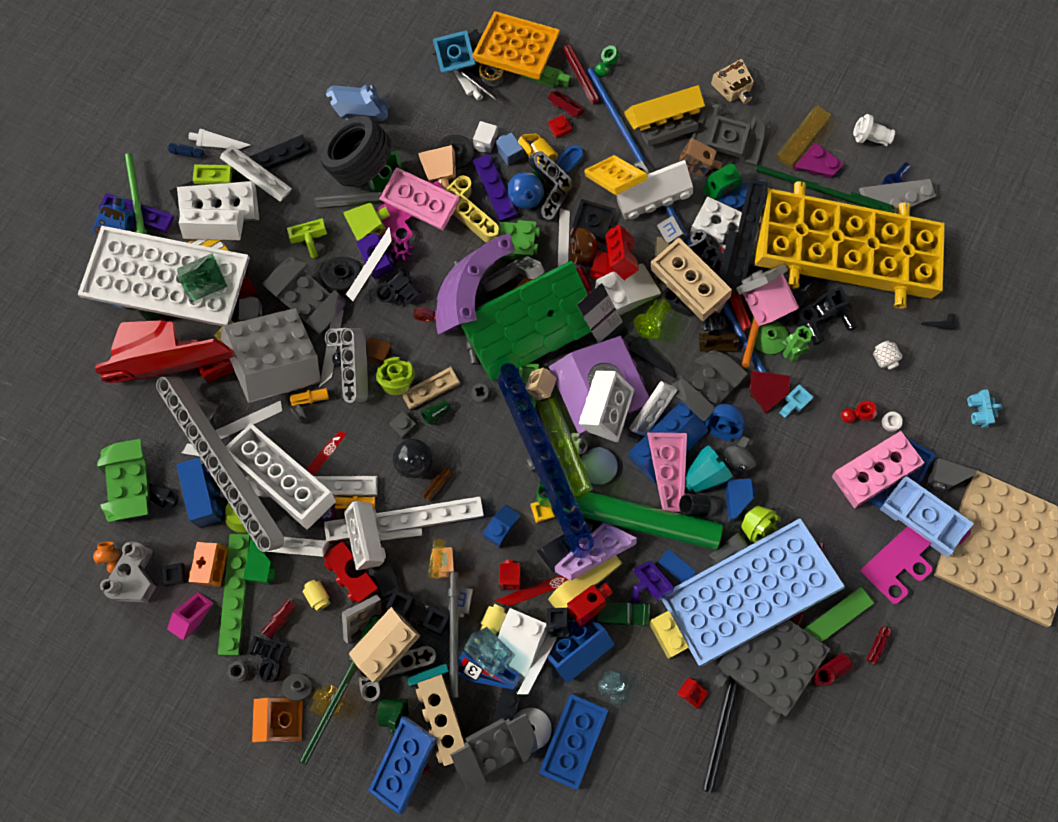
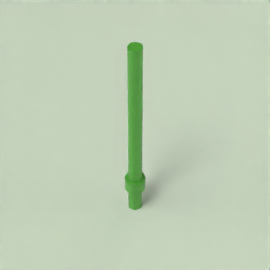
(135, 194)

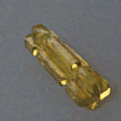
(436, 559)

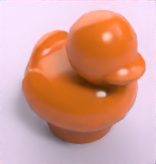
(107, 554)

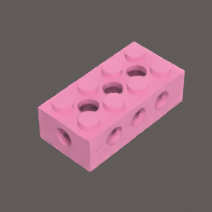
(879, 457)

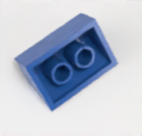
(583, 647)

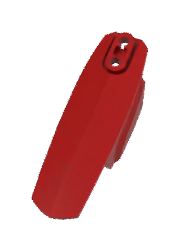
(152, 350)

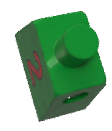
(724, 181)

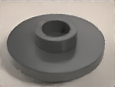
(296, 687)

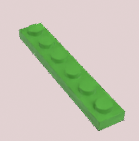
(234, 596)

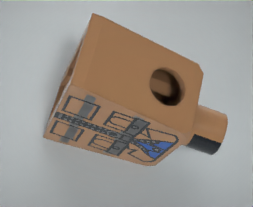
(699, 158)

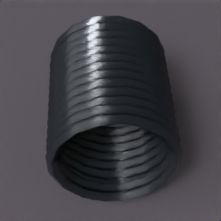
(695, 505)

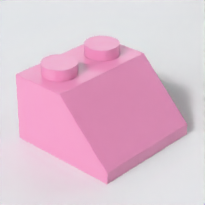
(771, 301)

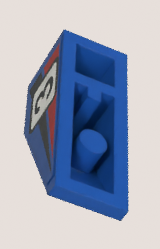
(474, 672)

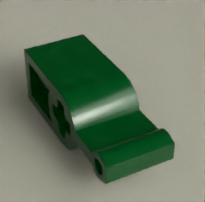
(624, 614)

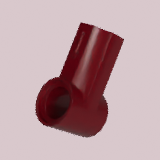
(832, 669)

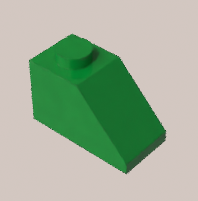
(258, 566)

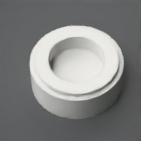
(892, 421)

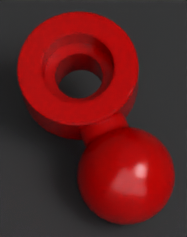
(849, 415)

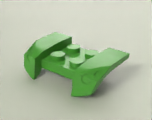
(125, 480)

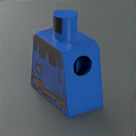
(115, 216)

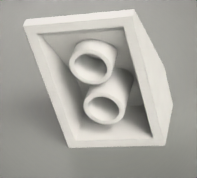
(631, 292)
(524, 638)

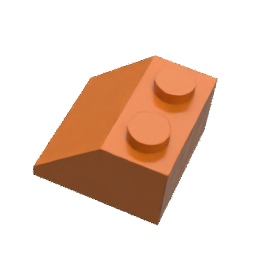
(277, 720)

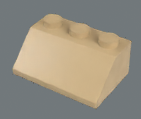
(384, 645)

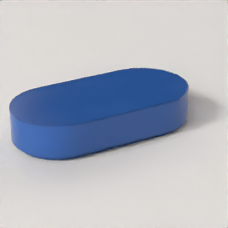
(570, 158)

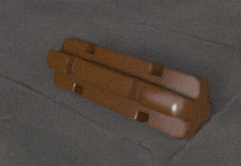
(437, 483)

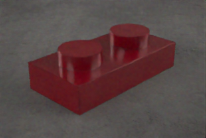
(561, 101)

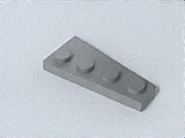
(905, 192)

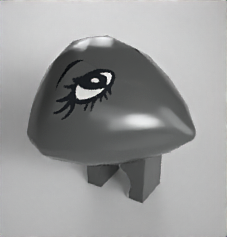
(739, 457)

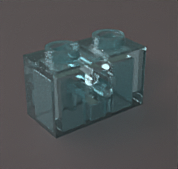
(489, 651)

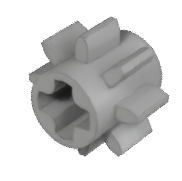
(580, 442)

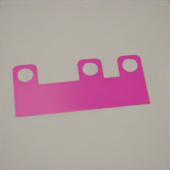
(897, 555)

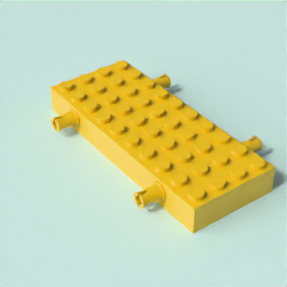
(851, 244)

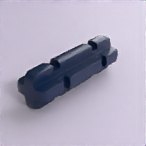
(186, 150)

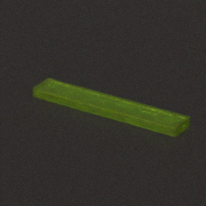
(564, 446)

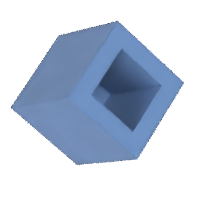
(509, 148)

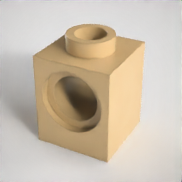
(540, 383)

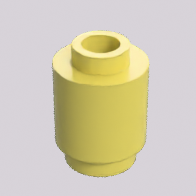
(316, 595)
(494, 618)

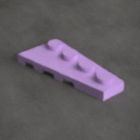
(607, 544)

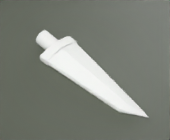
(470, 88)
(209, 139)

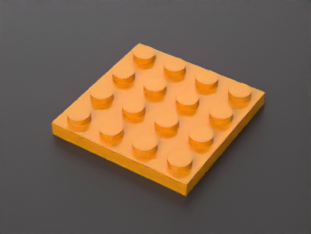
(516, 45)

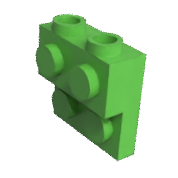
(523, 238)

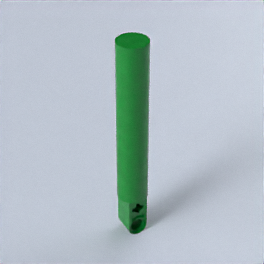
(645, 519)

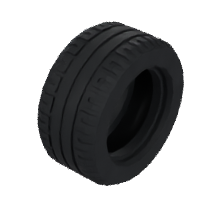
(356, 151)

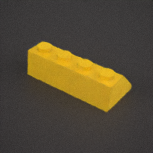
(664, 108)

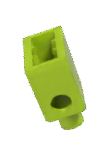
(366, 220)

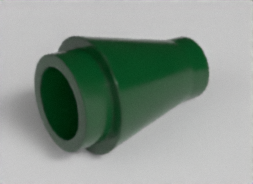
(434, 412)

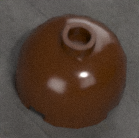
(583, 246)

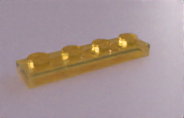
(803, 136)

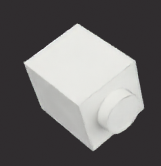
(485, 137)

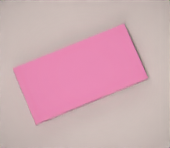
(419, 198)

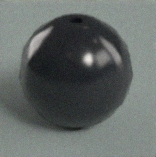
(412, 458)

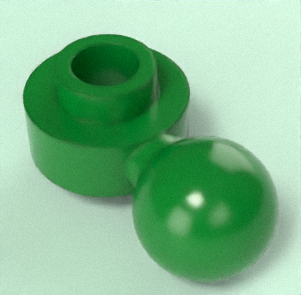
(609, 56)

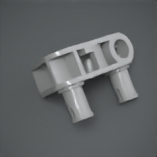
(136, 586)

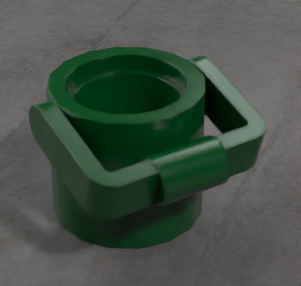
(391, 712)

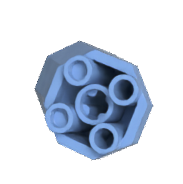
(358, 102)

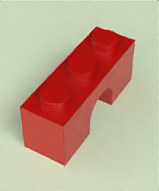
(619, 245)
(339, 560)

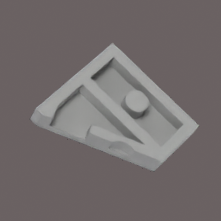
(359, 616)

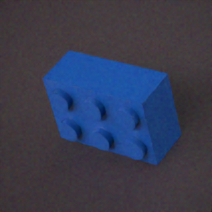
(200, 493)

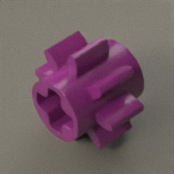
(402, 254)

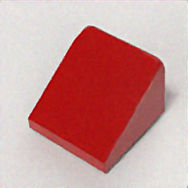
(693, 692)

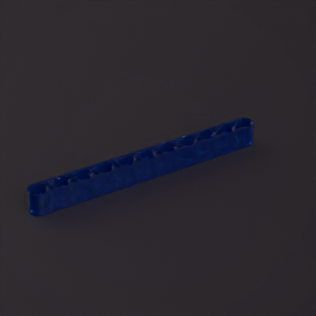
(542, 466)

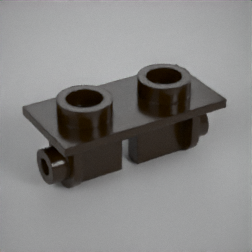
(721, 342)

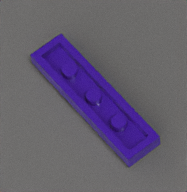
(494, 188)
(151, 217)

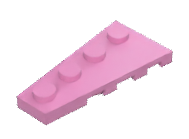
(669, 463)

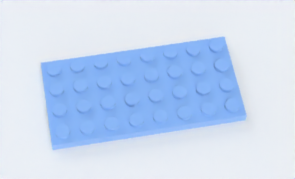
(751, 592)

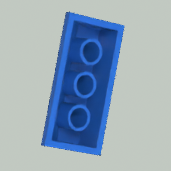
(678, 420)

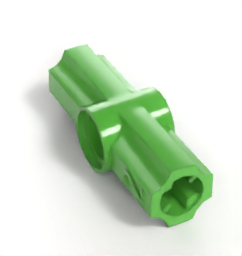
(797, 343)

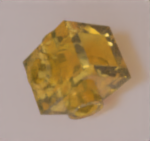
(320, 703)

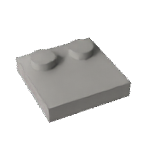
(761, 278)

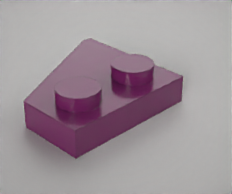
(819, 162)

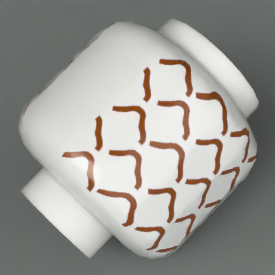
(887, 355)

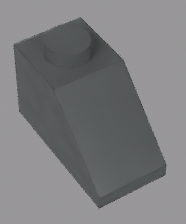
(948, 474)

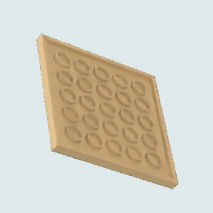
(1009, 551)

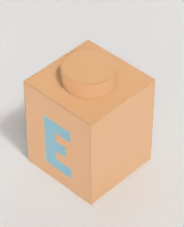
(447, 563)

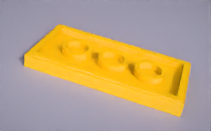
(615, 175)

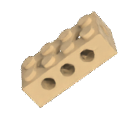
(692, 267)
(437, 687)

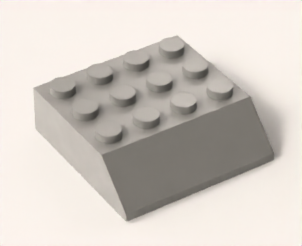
(272, 354)

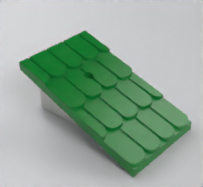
(529, 320)

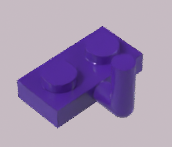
(652, 580)

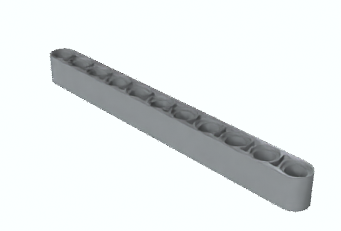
(220, 464)

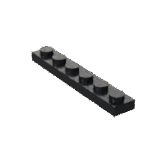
(746, 233)

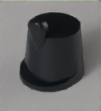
(554, 552)

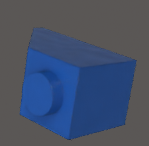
(738, 495)
(501, 526)

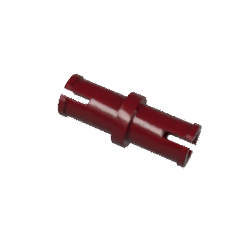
(279, 618)

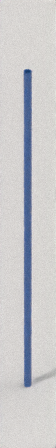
(669, 209)

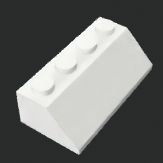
(658, 190)

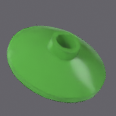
(771, 345)

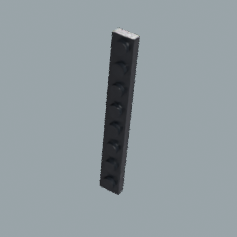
(267, 159)

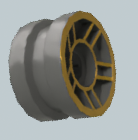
(491, 80)

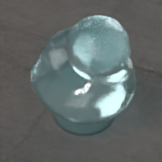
(612, 686)

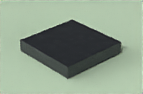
(594, 218)

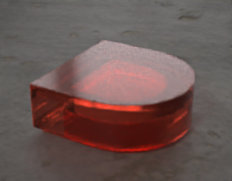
(423, 314)

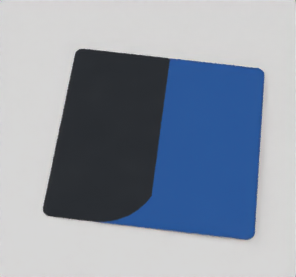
(674, 568)

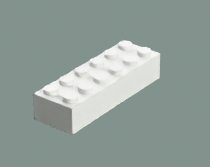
(280, 476)

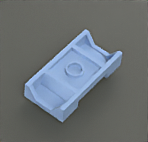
(926, 515)

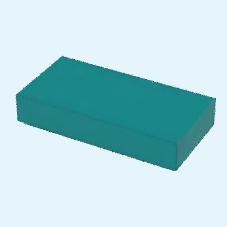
(440, 670)

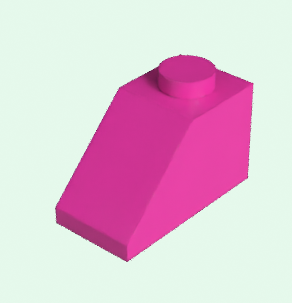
(189, 615)

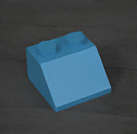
(454, 51)

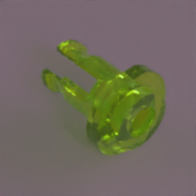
(650, 323)

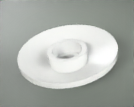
(541, 723)

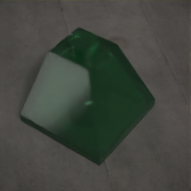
(201, 277)

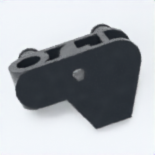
(828, 307)

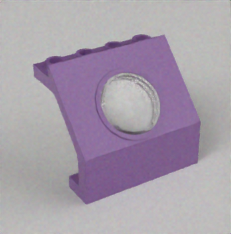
(578, 370)

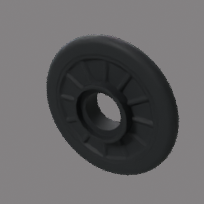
(461, 143)
(337, 264)

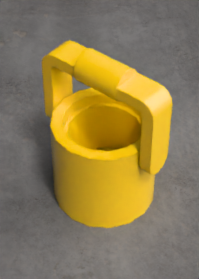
(539, 144)

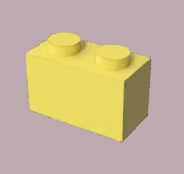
(668, 634)

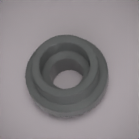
(232, 668)

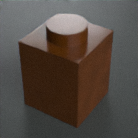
(378, 351)

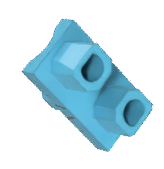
(986, 407)

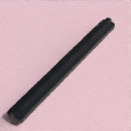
(720, 736)

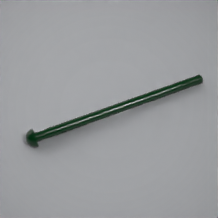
(853, 198)
(335, 699)

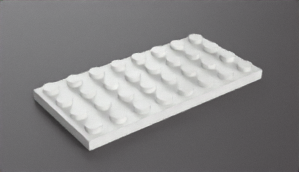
(143, 275)

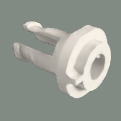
(869, 130)

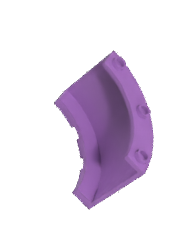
(459, 287)

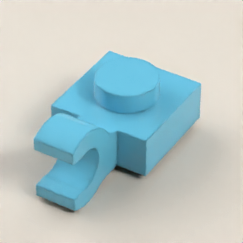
(797, 399)

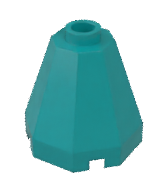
(706, 471)

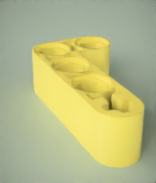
(473, 212)
(571, 589)

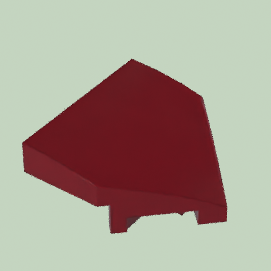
(768, 389)

